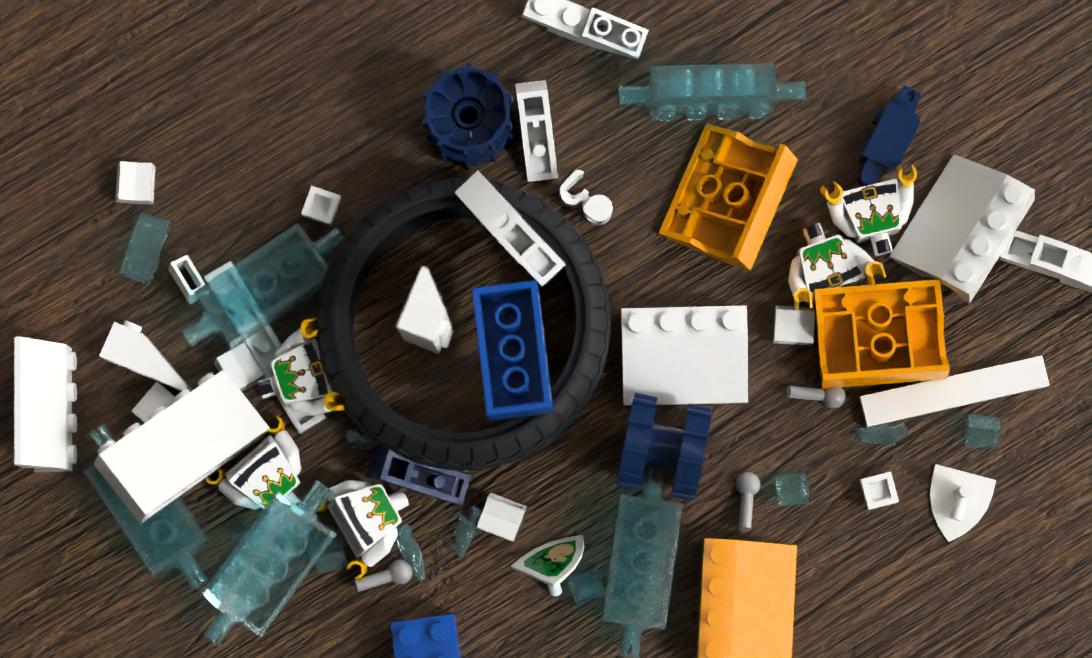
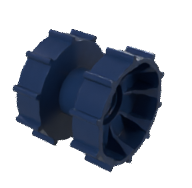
(462, 92)
(664, 446)

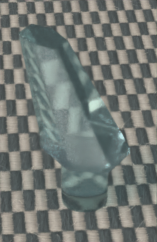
(882, 434)
(466, 530)

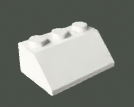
(424, 316)

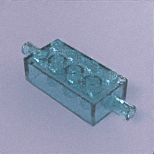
(712, 90)
(262, 286)
(162, 540)
(642, 562)
(268, 563)

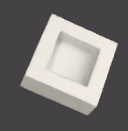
(321, 205)
(879, 490)

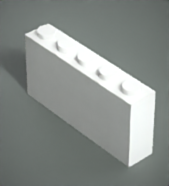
(180, 445)

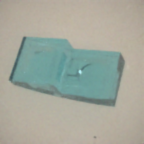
(145, 248)

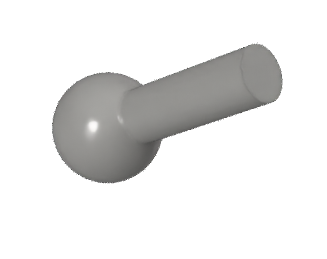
(830, 397)
(747, 485)
(398, 572)

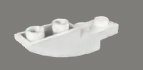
(587, 26)
(509, 228)
(1050, 258)

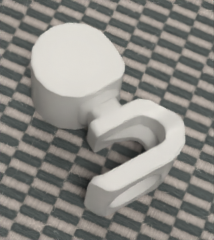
(595, 208)

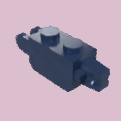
(890, 138)

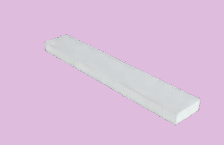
(263, 348)
(954, 391)

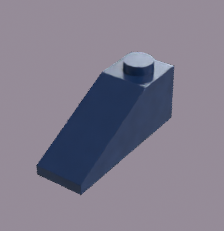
(426, 480)

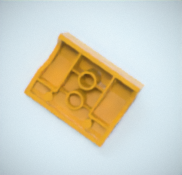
(728, 196)
(881, 334)
(746, 599)

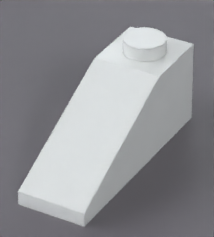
(536, 130)
(136, 352)

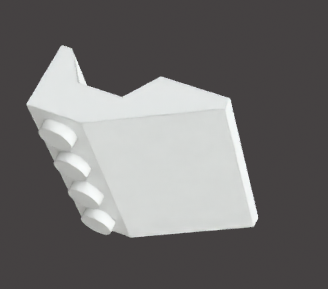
(963, 225)
(685, 354)
(44, 405)

